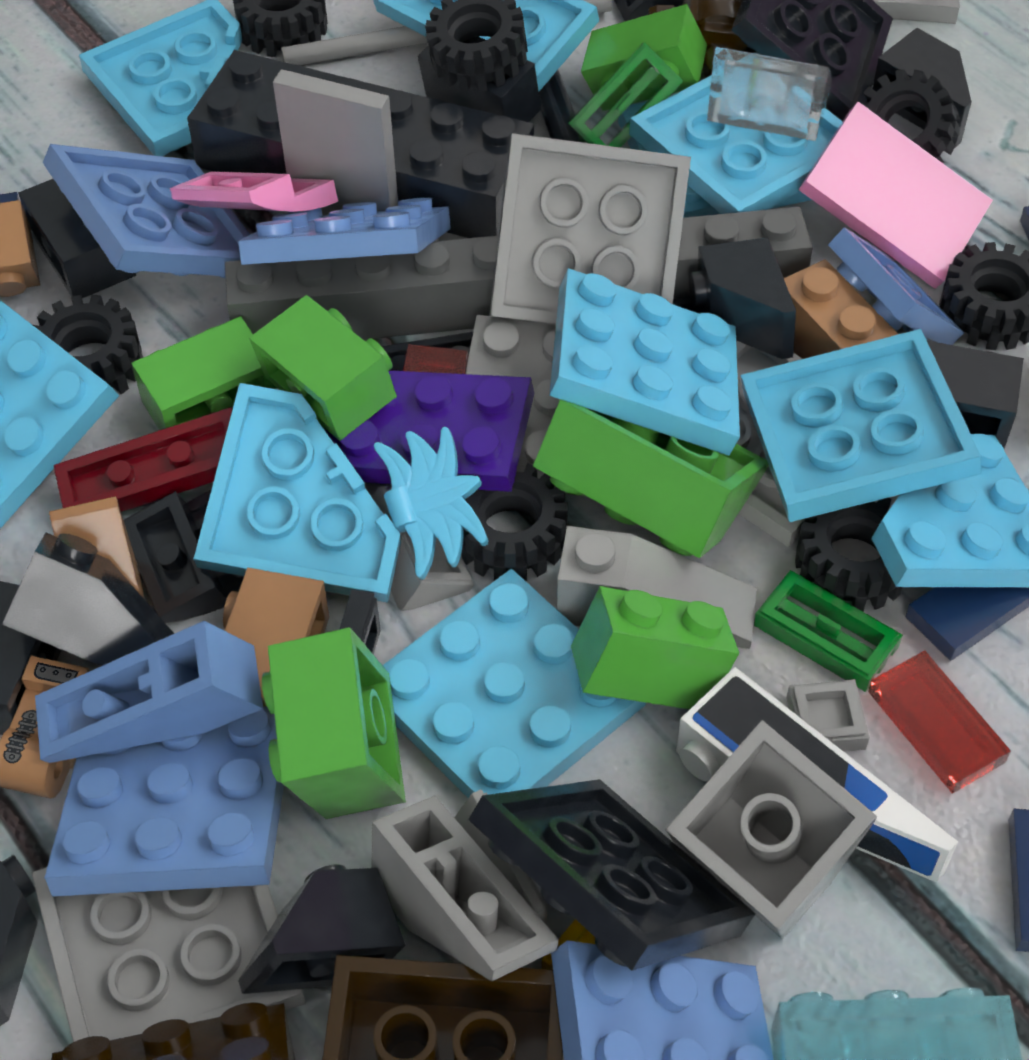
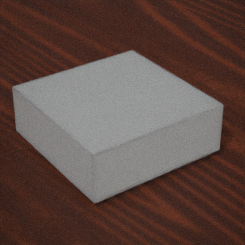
(833, 711)

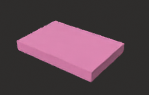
(895, 195)

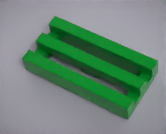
(657, 67)
(821, 636)

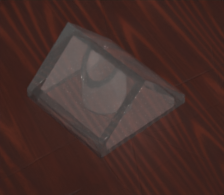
(768, 93)

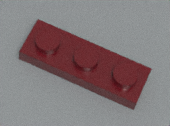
(147, 465)

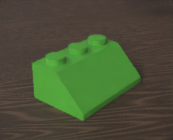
(649, 477)

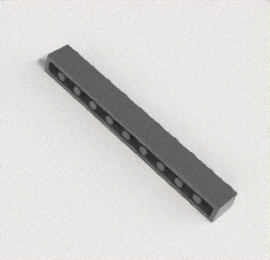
(454, 278)

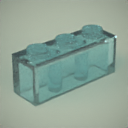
(896, 1027)

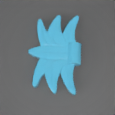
(430, 499)

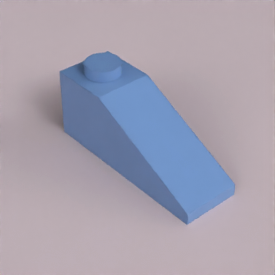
(151, 695)

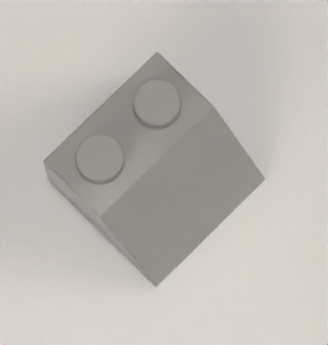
(772, 828)

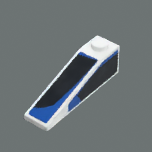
(738, 705)

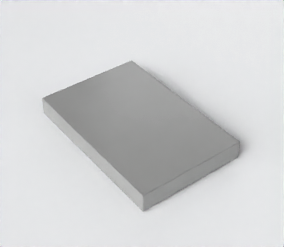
(337, 136)

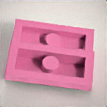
(256, 192)

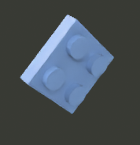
(897, 294)

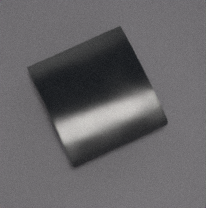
(164, 549)

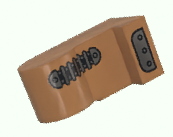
(19, 745)

